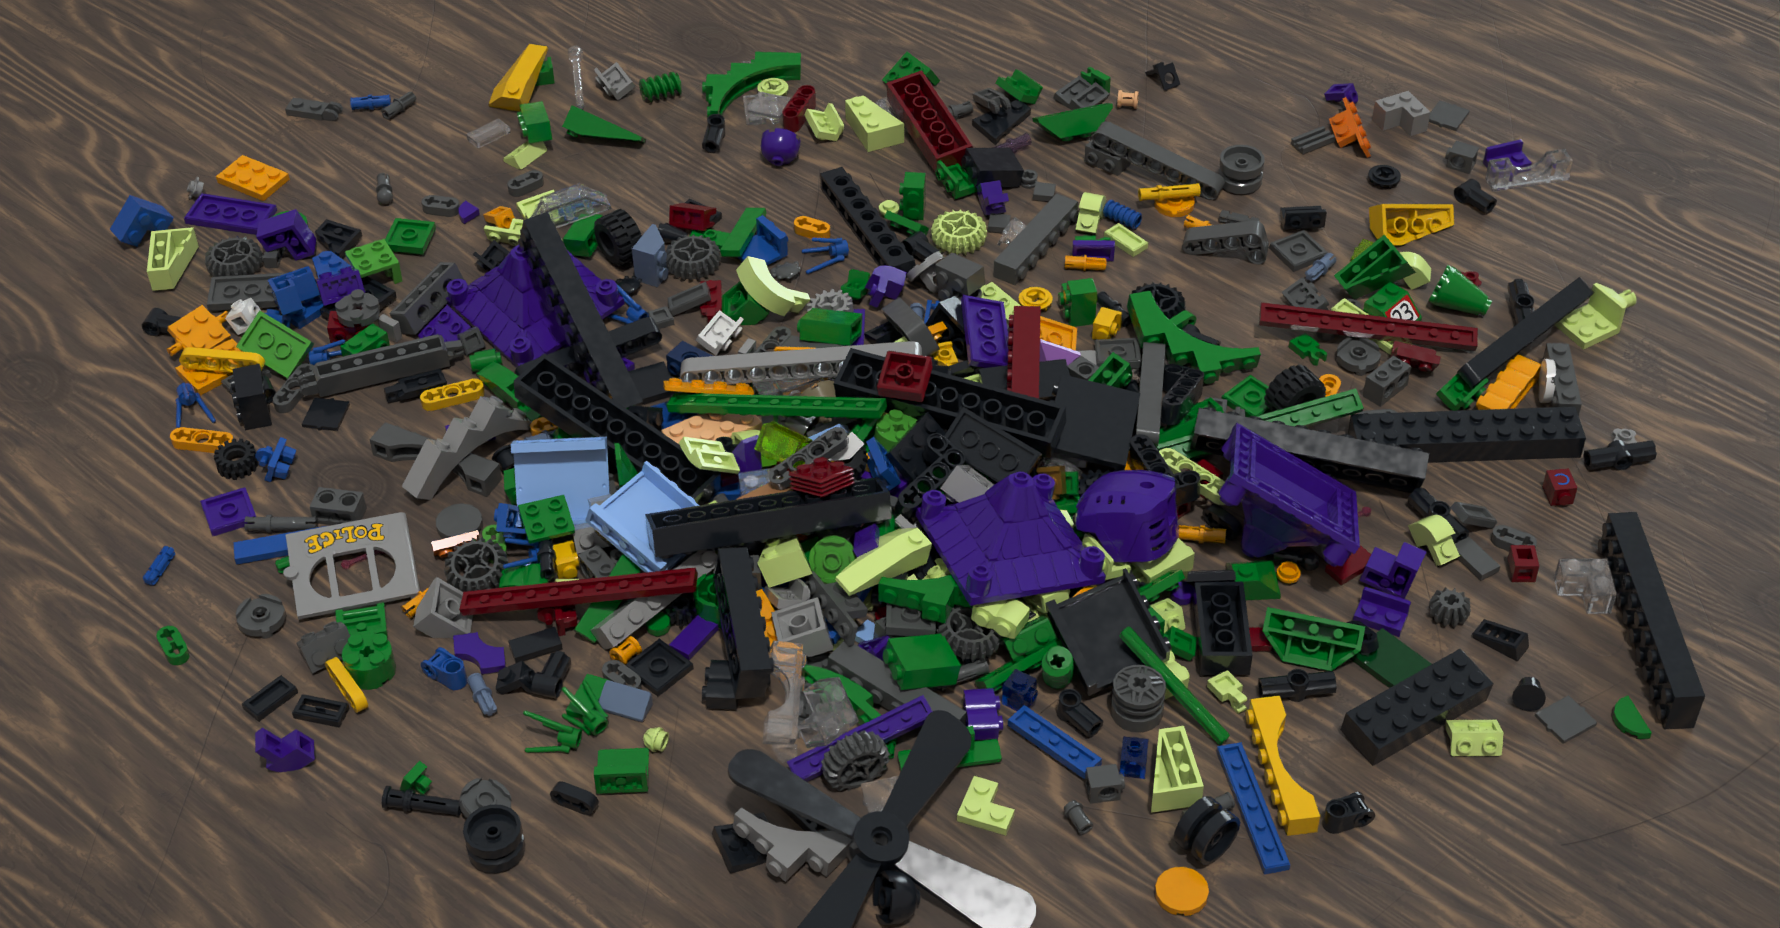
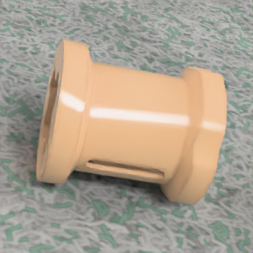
(1127, 99)

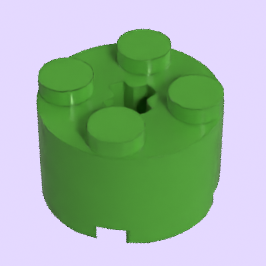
(892, 427)

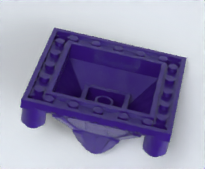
(515, 310)
(1287, 500)
(1009, 541)

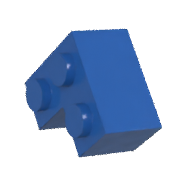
(138, 217)
(292, 289)

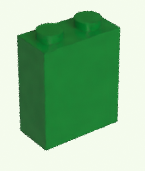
(830, 326)
(921, 661)

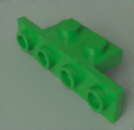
(979, 753)

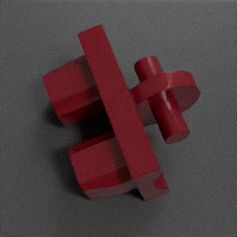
(563, 619)

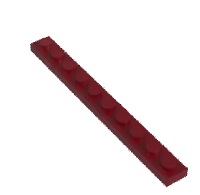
(1368, 326)
(579, 591)

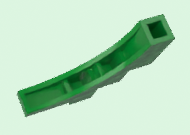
(725, 88)
(1180, 347)
(931, 596)

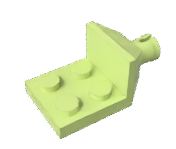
(1598, 318)

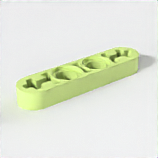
(1178, 461)

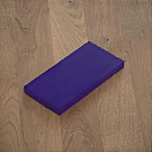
(229, 213)
(985, 331)

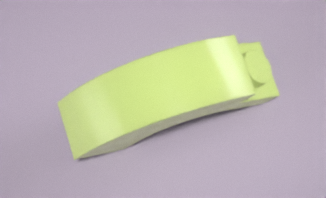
(768, 292)

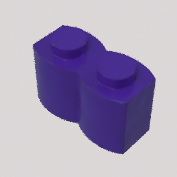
(982, 713)

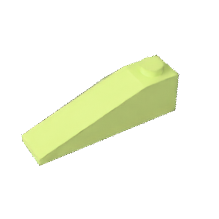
(896, 554)

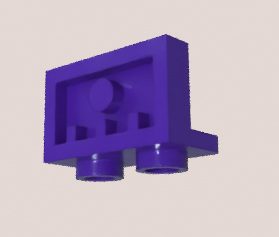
(1512, 150)
(336, 286)
(1383, 611)

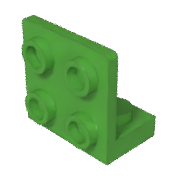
(374, 259)

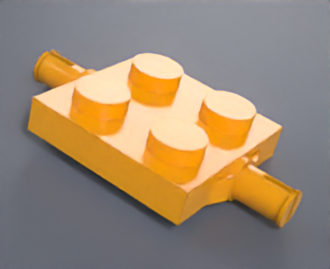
(198, 330)

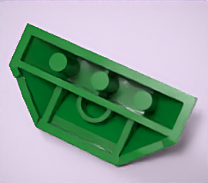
(1074, 122)
(1312, 639)

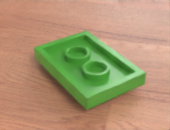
(276, 343)

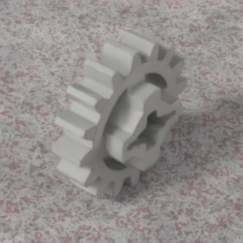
(832, 301)

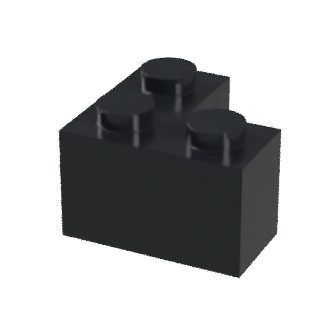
(250, 397)

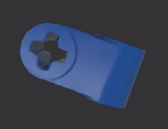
(445, 669)

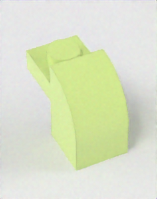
(1090, 212)
(1422, 270)
(1436, 534)

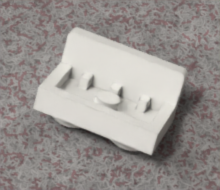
(718, 333)

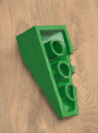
(588, 125)

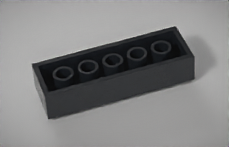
(742, 623)
(1416, 706)

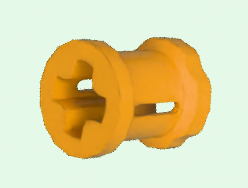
(626, 650)

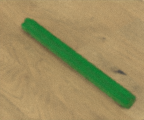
(1175, 686)

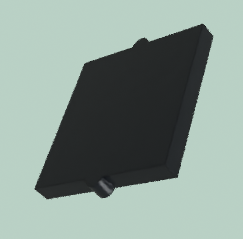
(325, 414)

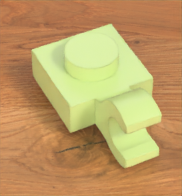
(1227, 687)

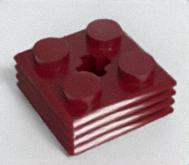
(904, 376)
(821, 477)

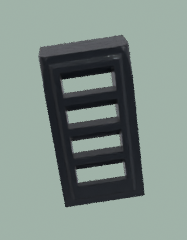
(1513, 648)

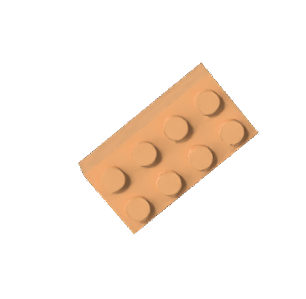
(712, 426)

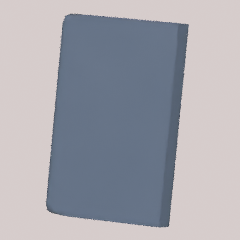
(625, 701)

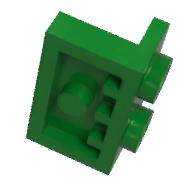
(1021, 87)

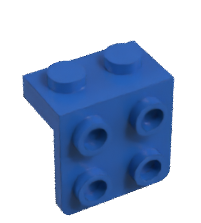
(768, 244)
(506, 518)

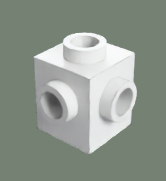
(242, 315)

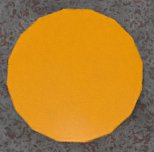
(1175, 206)
(1181, 891)

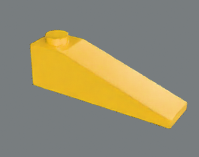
(520, 80)
(1409, 221)

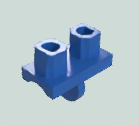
(272, 459)

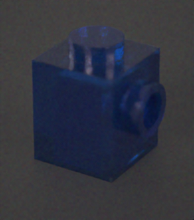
(1019, 690)
(1134, 757)

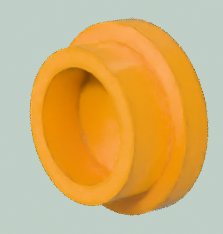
(1288, 572)

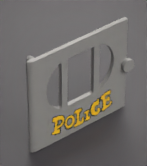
(382, 533)

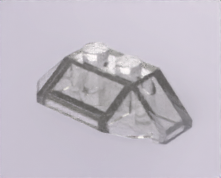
(572, 204)

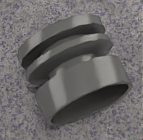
(1138, 698)

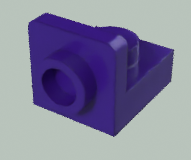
(1340, 91)

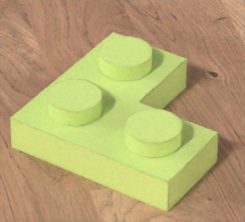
(980, 811)

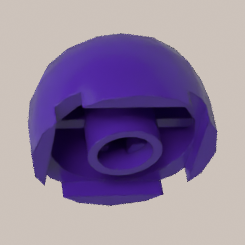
(779, 146)

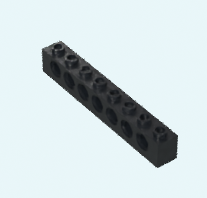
(864, 220)

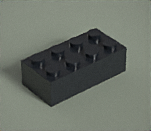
(1222, 628)

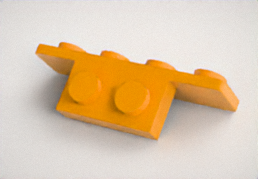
(699, 386)

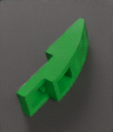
(501, 383)
(859, 697)

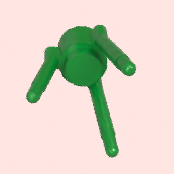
(594, 720)
(567, 736)

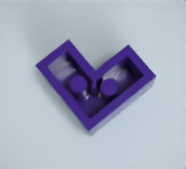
(288, 231)
(1392, 572)

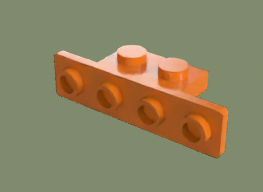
(1348, 129)

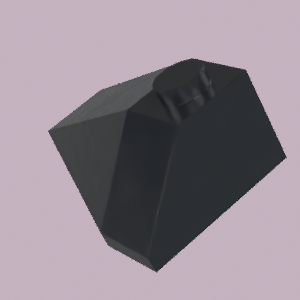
(951, 314)

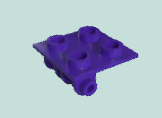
(446, 324)

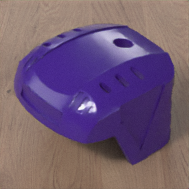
(1138, 525)

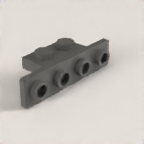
(837, 606)

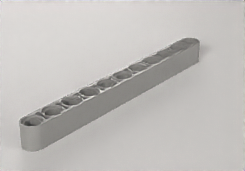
(781, 364)

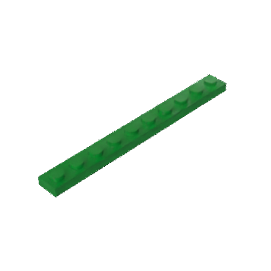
(777, 405)
(1303, 414)
(1151, 591)

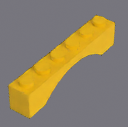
(1295, 805)

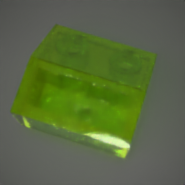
(780, 442)

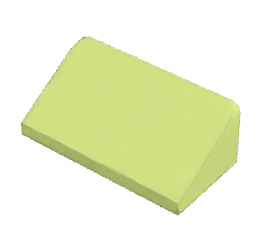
(525, 154)

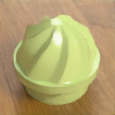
(656, 739)

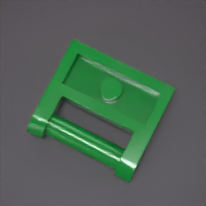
(364, 619)

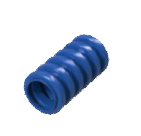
(1122, 214)

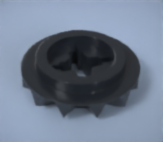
(1389, 178)

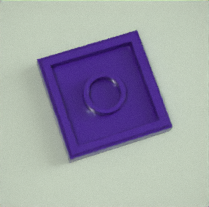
(227, 511)

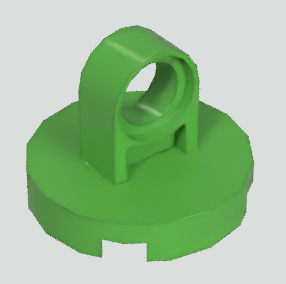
(831, 557)

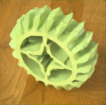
(959, 232)

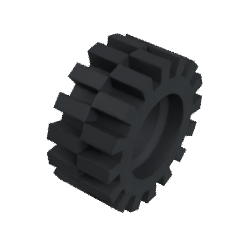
(238, 467)

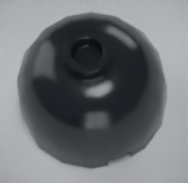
(895, 896)

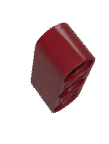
(794, 112)

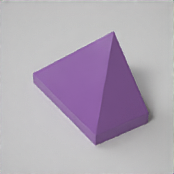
(1052, 351)

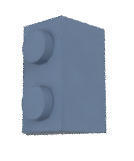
(650, 258)

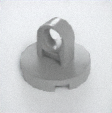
(926, 271)

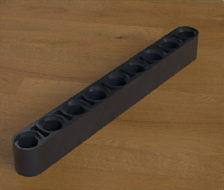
(1525, 332)

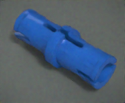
(370, 102)

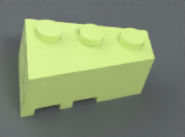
(873, 124)
(169, 256)
(783, 561)
(1176, 772)

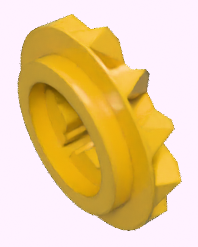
(1029, 295)

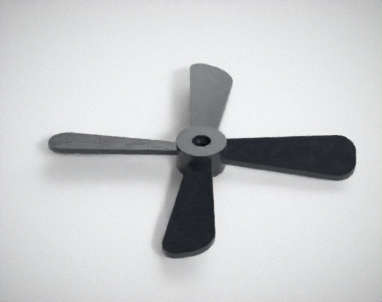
(934, 756)

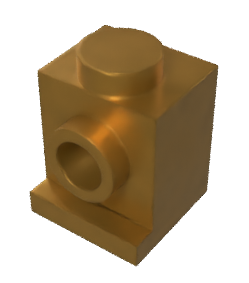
(1059, 477)

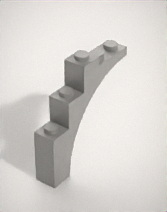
(462, 437)
(791, 848)

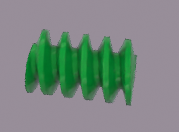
(660, 86)
(1057, 667)

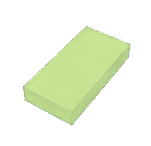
(1126, 239)

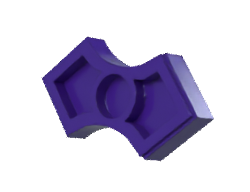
(472, 649)

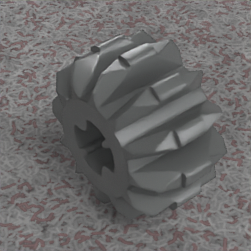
(1449, 607)

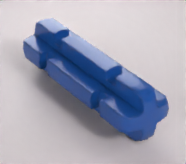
(158, 565)

